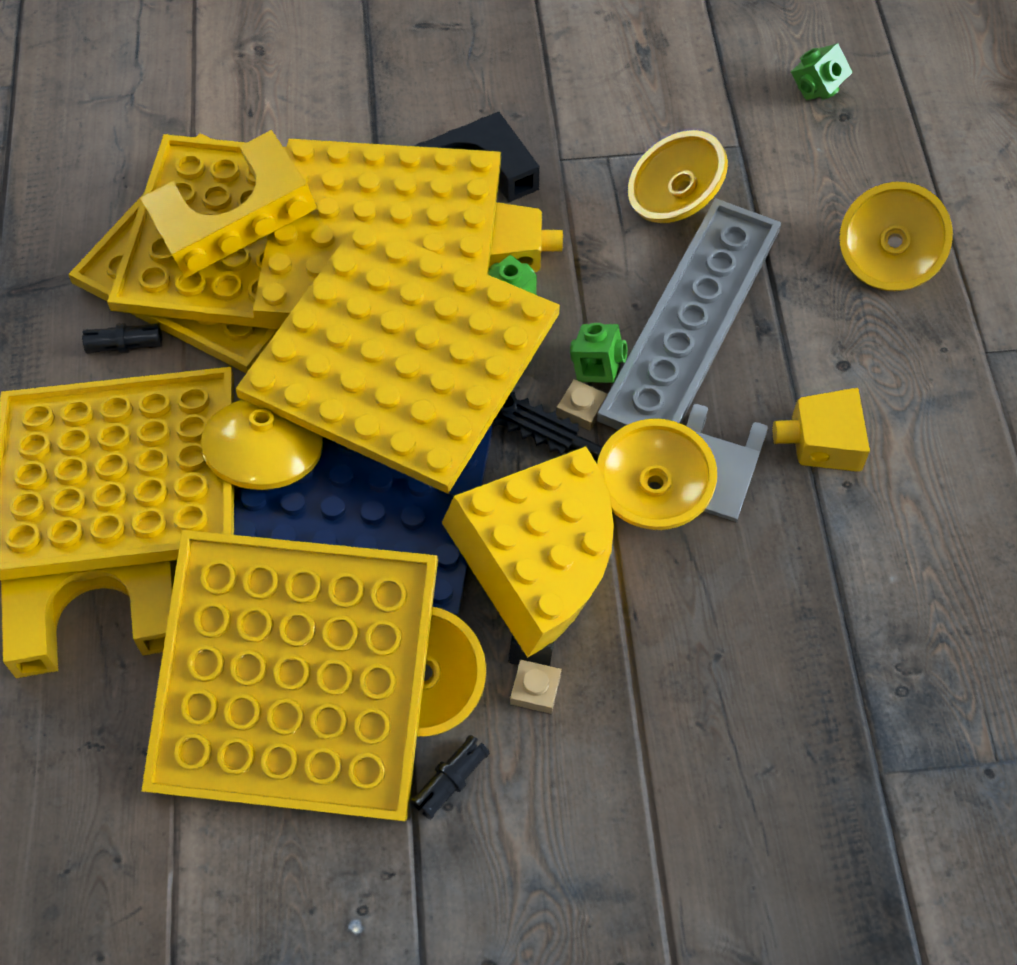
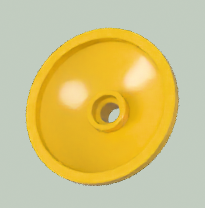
(677, 176)
(902, 212)
(258, 448)
(661, 454)
(456, 676)

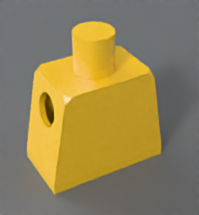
(520, 234)
(827, 431)

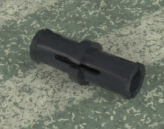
(122, 338)
(450, 777)

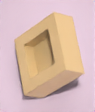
(581, 404)
(535, 686)

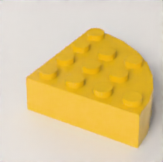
(537, 543)

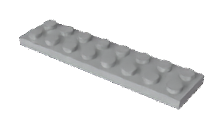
(691, 317)

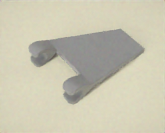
(733, 463)

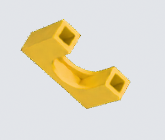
(204, 239)
(35, 605)

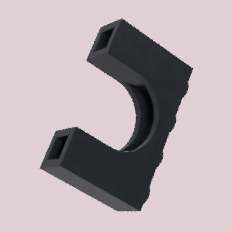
(492, 133)

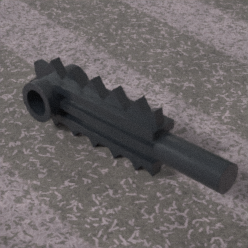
(543, 427)

